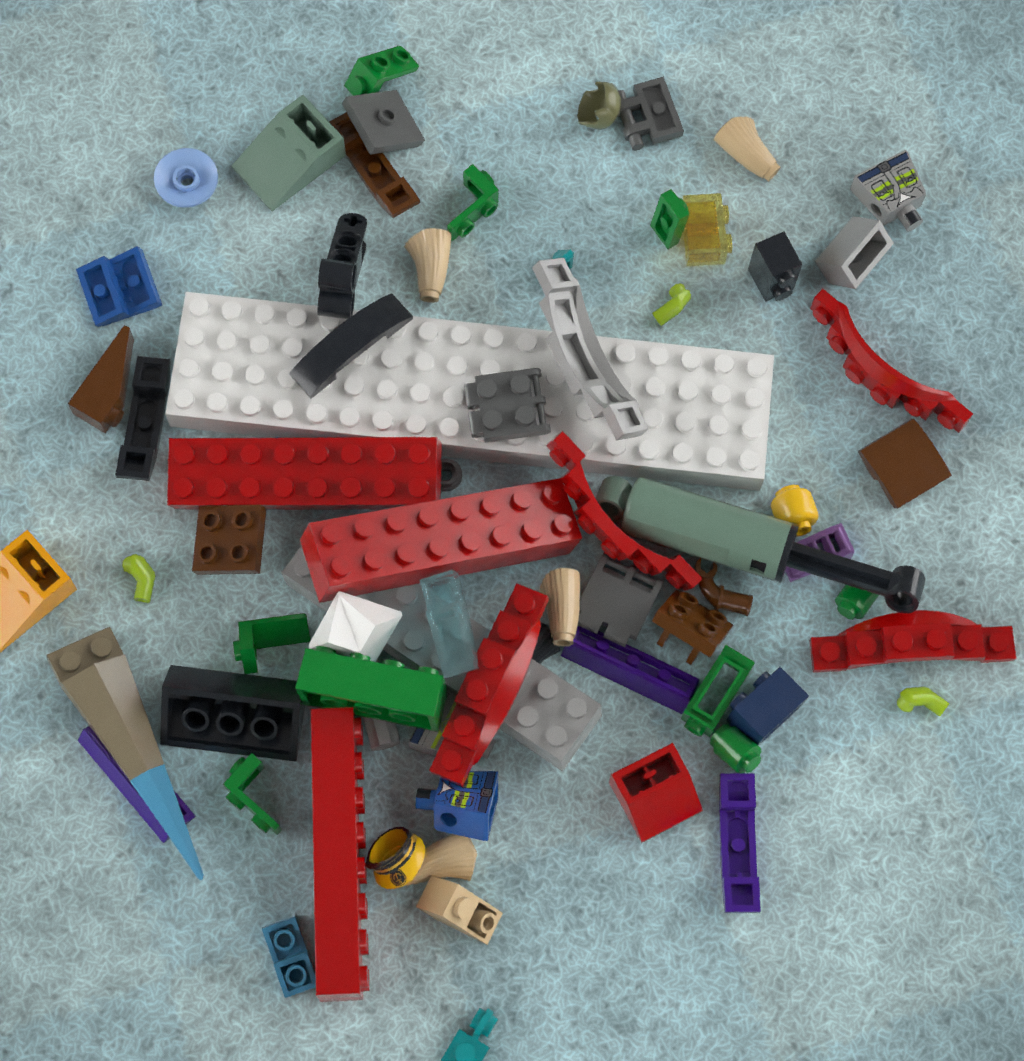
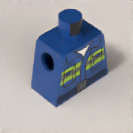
(464, 809)

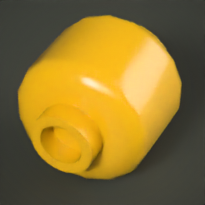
(795, 506)

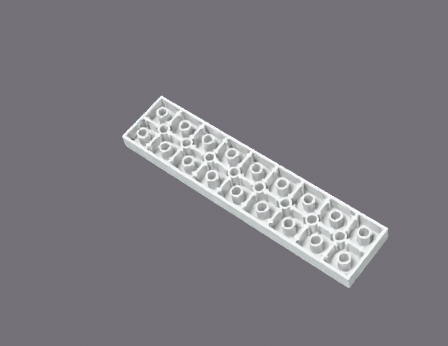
(699, 403)

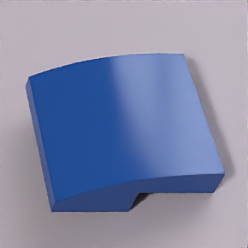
(118, 287)

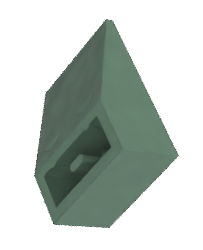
(290, 153)

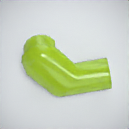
(673, 307)

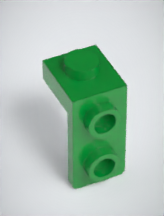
(375, 69)
(487, 196)
(268, 633)
(243, 774)

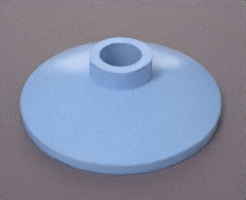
(181, 165)

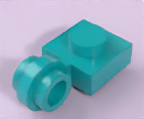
(468, 1047)

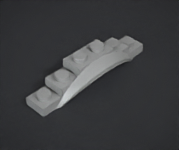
(580, 353)

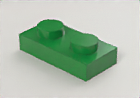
(670, 218)

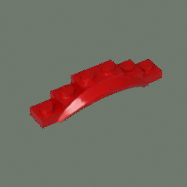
(882, 380)
(596, 521)
(910, 638)
(492, 688)

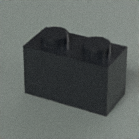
(775, 267)

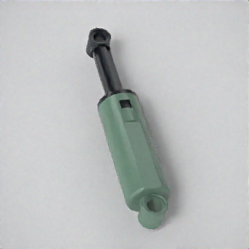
(743, 539)

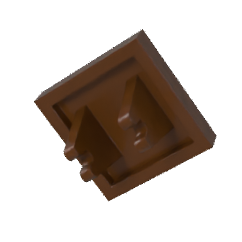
(229, 539)
(692, 624)

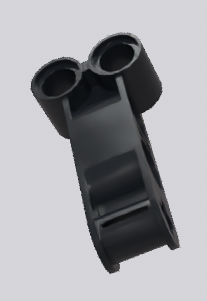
(342, 267)

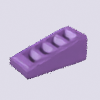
(824, 536)

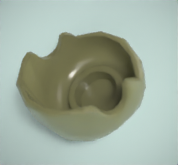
(603, 103)

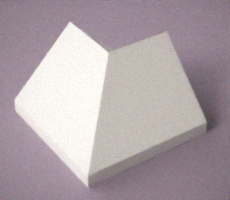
(356, 626)

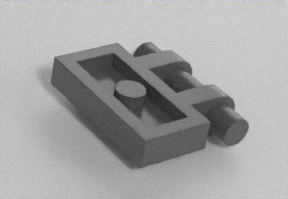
(658, 112)

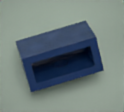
(767, 706)

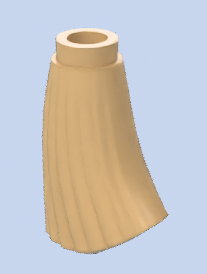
(742, 143)
(431, 256)
(563, 606)
(448, 857)

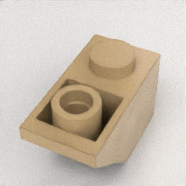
(459, 909)

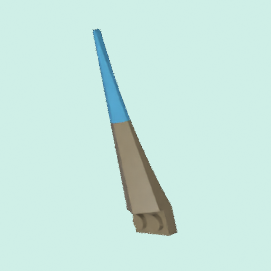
(104, 692)

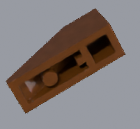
(104, 390)

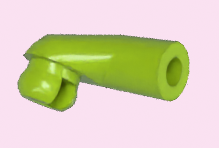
(144, 575)
(921, 696)

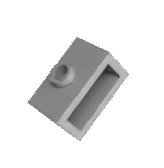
(854, 252)

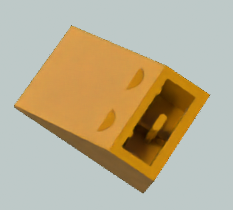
(28, 587)

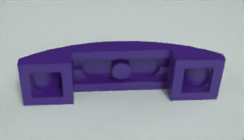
(738, 843)

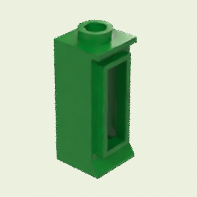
(697, 720)

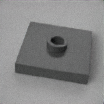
(383, 121)

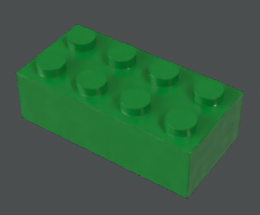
(372, 688)

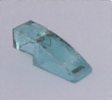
(450, 623)

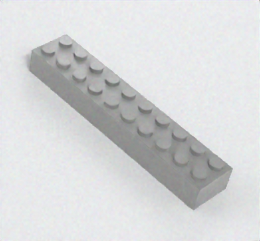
(548, 711)

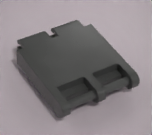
(506, 405)
(617, 601)

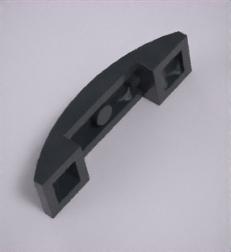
(348, 342)
(145, 419)

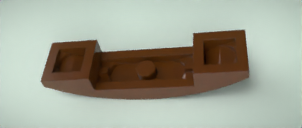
(375, 171)

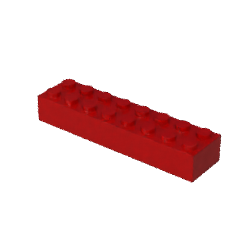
(304, 472)
(431, 537)
(336, 855)

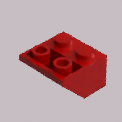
(656, 792)

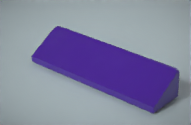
(630, 671)
(106, 762)

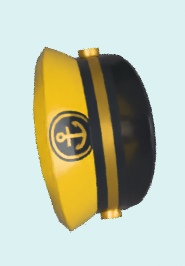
(395, 857)

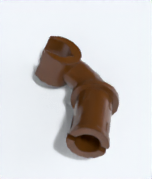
(720, 597)

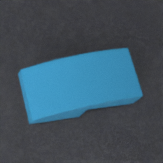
(290, 956)

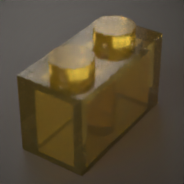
(705, 230)

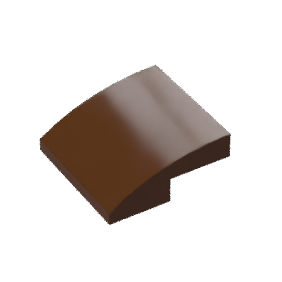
(904, 463)

